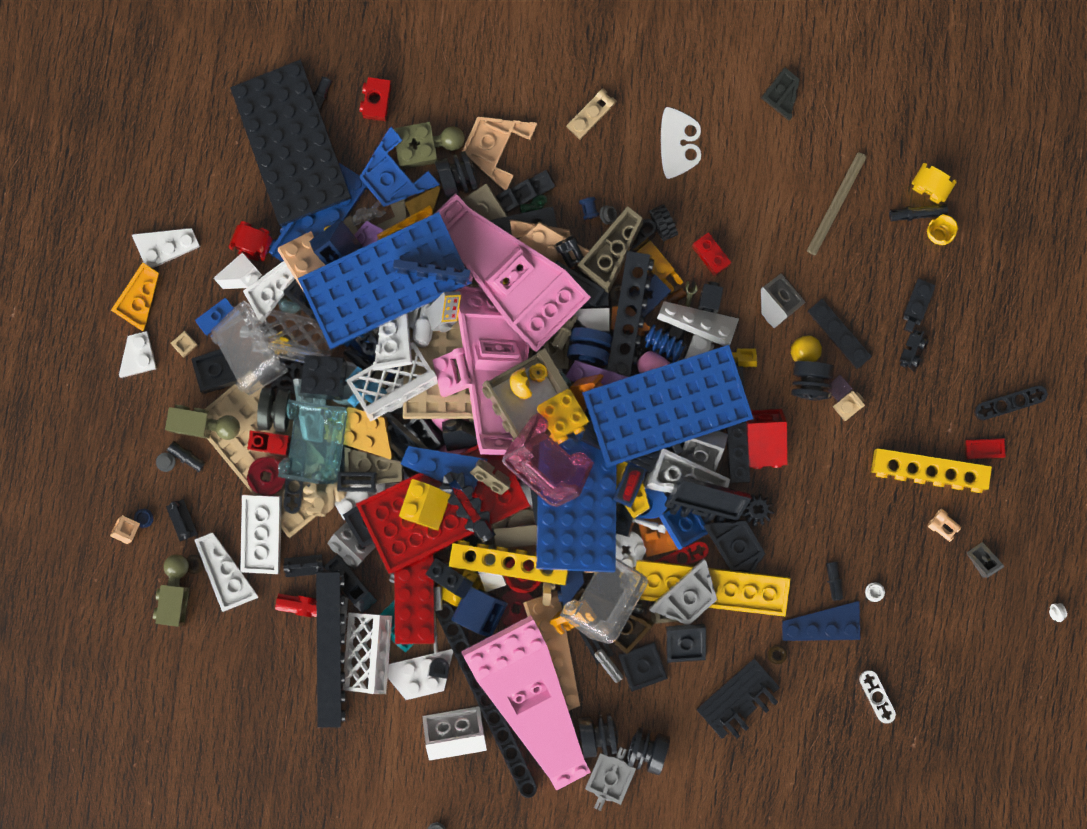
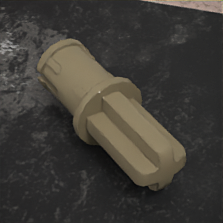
(563, 333)

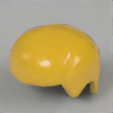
(942, 230)
(806, 349)
(519, 384)

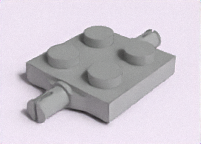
(610, 778)

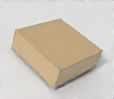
(184, 344)

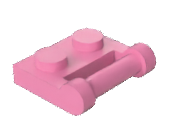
(447, 373)

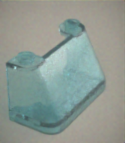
(314, 442)

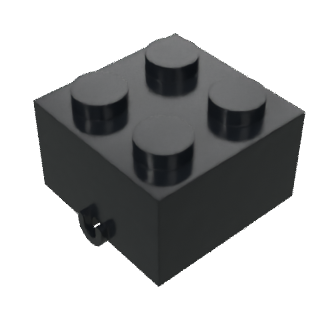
(323, 377)

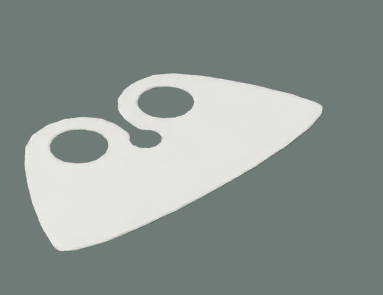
(672, 151)

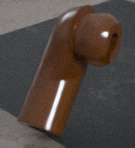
(676, 296)

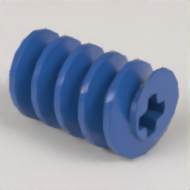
(664, 343)

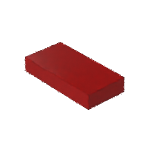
(985, 448)

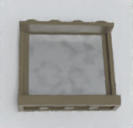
(517, 411)

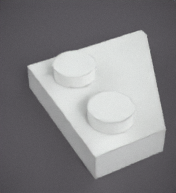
(137, 355)

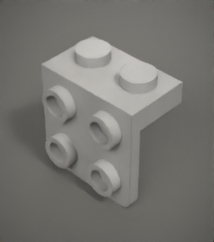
(348, 547)

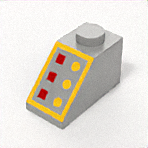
(444, 311)

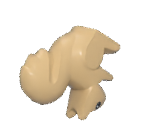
(322, 501)

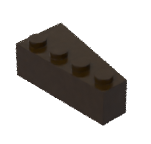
(633, 630)

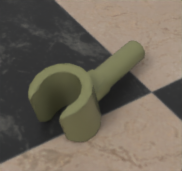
(690, 292)

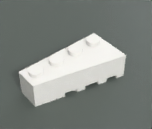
(671, 467)

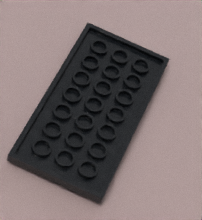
(290, 143)

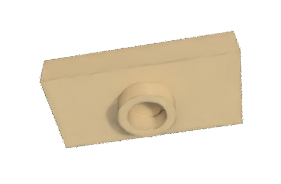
(547, 587)

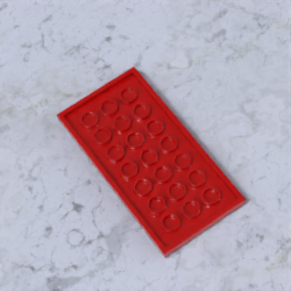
(407, 542)

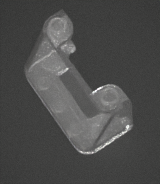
(247, 349)
(606, 603)

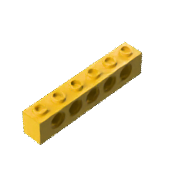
(980, 473)
(459, 560)

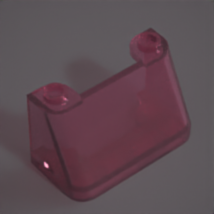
(546, 465)

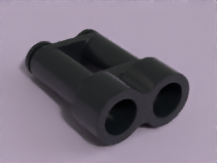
(564, 246)

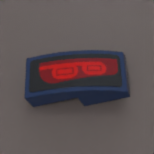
(629, 484)

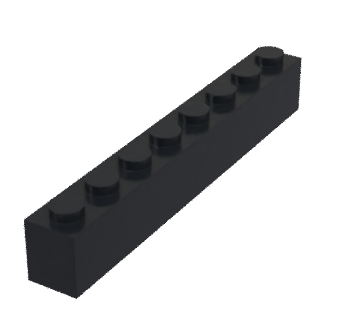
(330, 648)

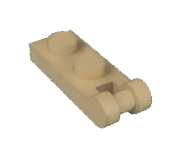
(590, 114)

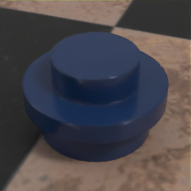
(144, 517)

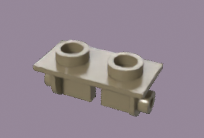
(483, 472)

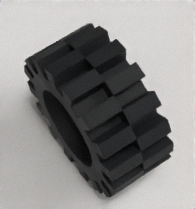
(664, 222)

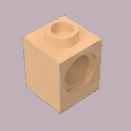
(124, 529)

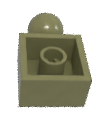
(451, 138)
(200, 423)
(171, 597)

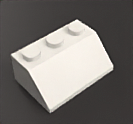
(454, 733)

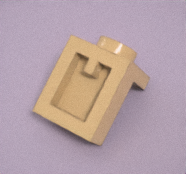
(849, 405)

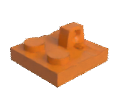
(655, 541)

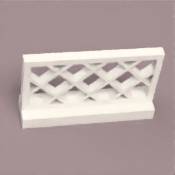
(397, 396)
(378, 653)

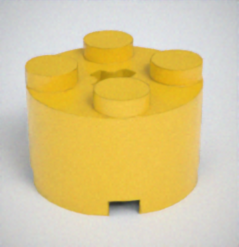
(933, 183)

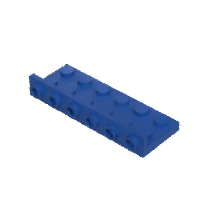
(319, 220)

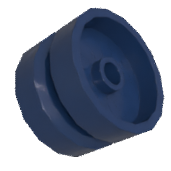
(590, 346)

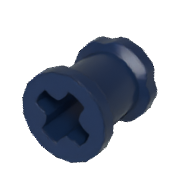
(589, 208)

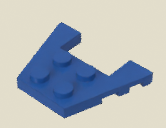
(387, 179)

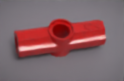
(299, 605)

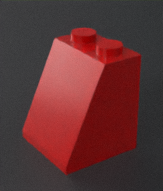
(767, 438)

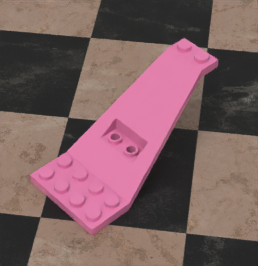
(536, 297)
(489, 350)
(524, 687)

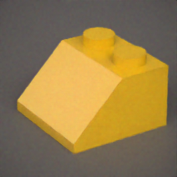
(424, 504)

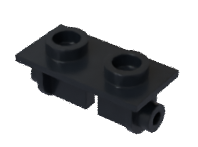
(918, 344)
(181, 520)
(303, 565)

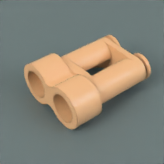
(938, 521)

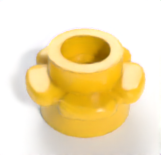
(538, 367)

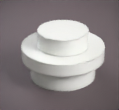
(874, 592)
(1058, 612)

